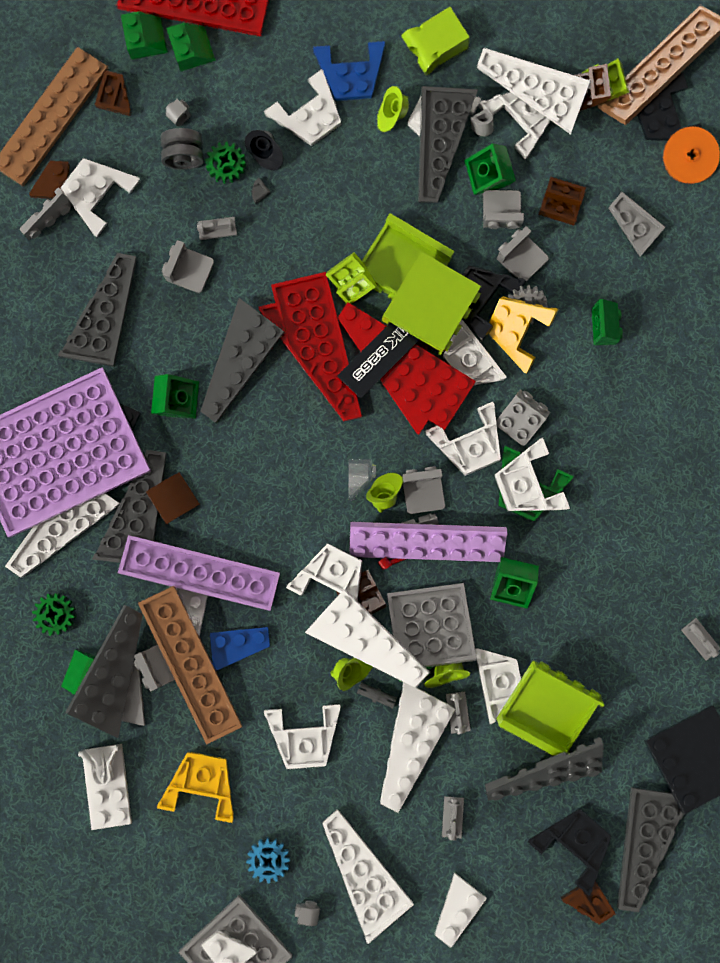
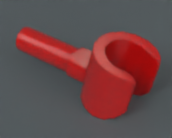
(385, 563)

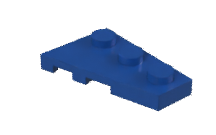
(237, 644)

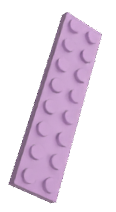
(427, 541)
(198, 573)

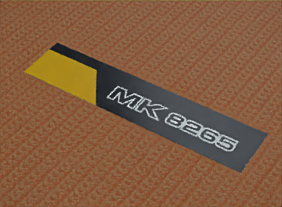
(377, 359)

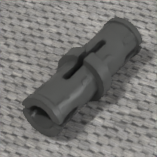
(376, 695)

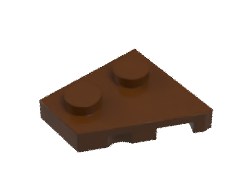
(113, 94)
(51, 178)
(593, 906)

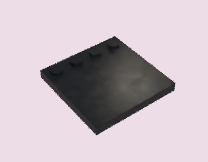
(690, 758)

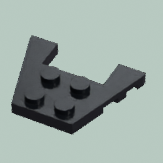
(660, 117)
(489, 284)
(583, 839)

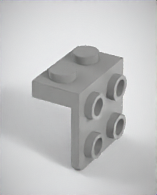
(502, 209)
(522, 255)
(187, 268)
(522, 417)
(423, 490)
(153, 667)

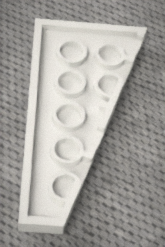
(543, 88)
(57, 532)
(359, 634)
(415, 734)
(369, 884)

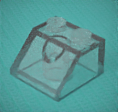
(360, 476)

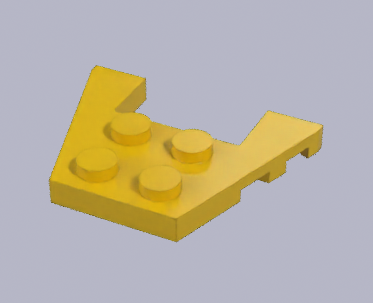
(511, 323)
(201, 776)

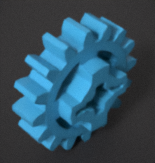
(270, 866)

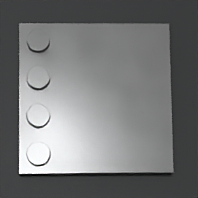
(433, 624)
(241, 923)

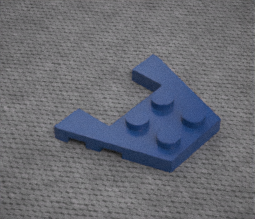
(351, 79)

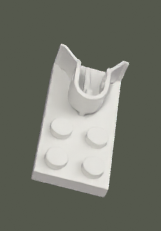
(106, 786)

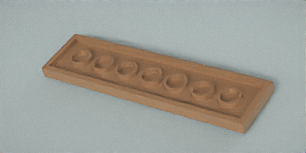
(664, 64)
(51, 116)
(190, 664)

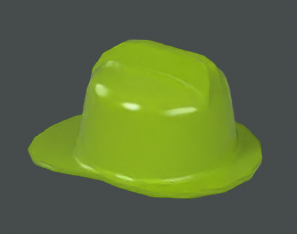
(393, 108)
(384, 491)
(350, 672)
(446, 674)

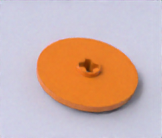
(701, 144)

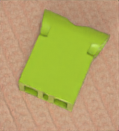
(437, 40)

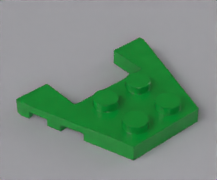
(558, 482)

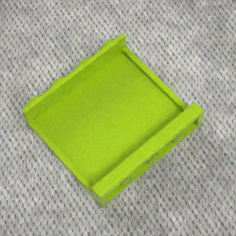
(397, 251)
(432, 302)
(548, 709)

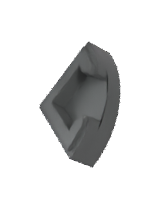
(259, 191)

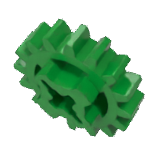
(225, 154)
(51, 607)

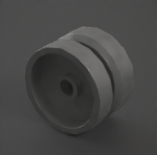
(181, 148)

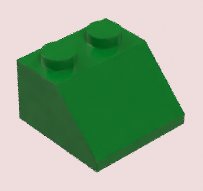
(143, 35)
(190, 45)
(490, 169)
(606, 323)
(175, 396)
(514, 582)
(77, 670)

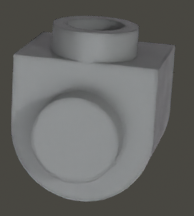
(178, 112)
(482, 123)
(307, 913)

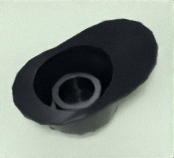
(264, 149)

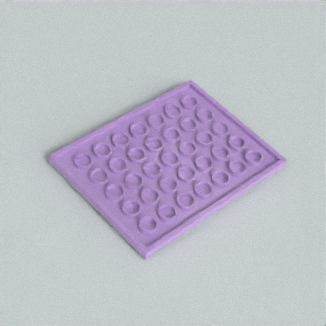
(64, 452)

